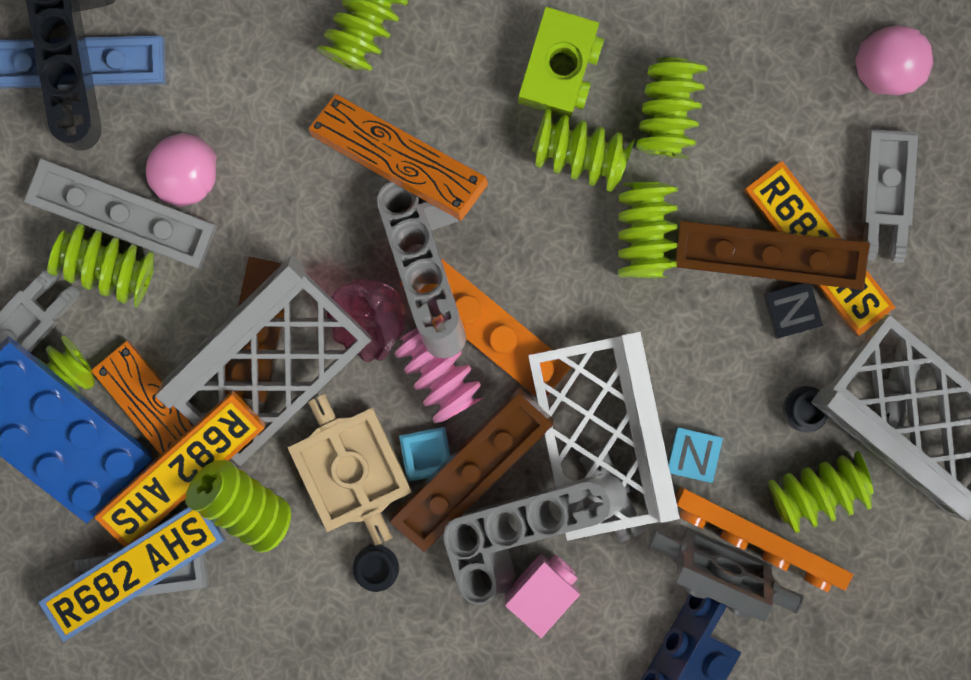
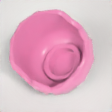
(894, 60)
(181, 169)

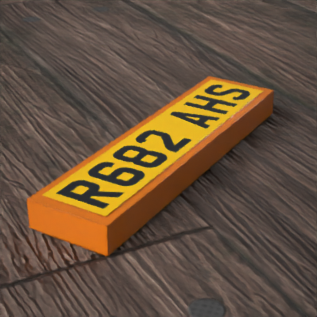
(792, 210)
(167, 478)

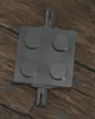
(725, 575)

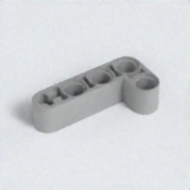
(422, 267)
(534, 523)

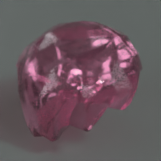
(376, 310)

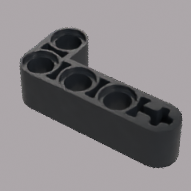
(62, 57)

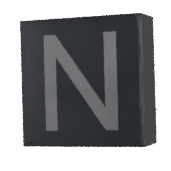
(793, 310)

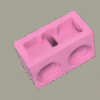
(542, 593)

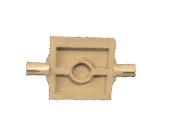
(350, 469)

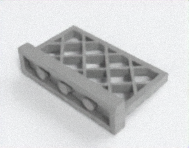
(240, 328)
(888, 442)

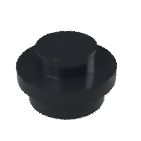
(800, 412)
(376, 568)

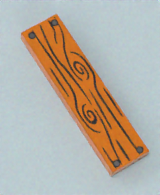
(398, 157)
(134, 388)

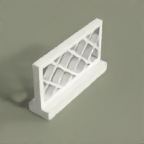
(642, 420)

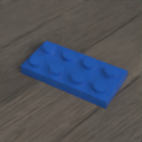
(61, 436)

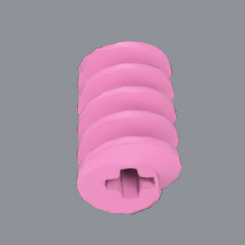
(438, 375)

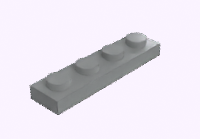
(120, 213)

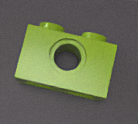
(559, 35)

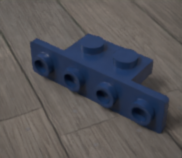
(689, 647)

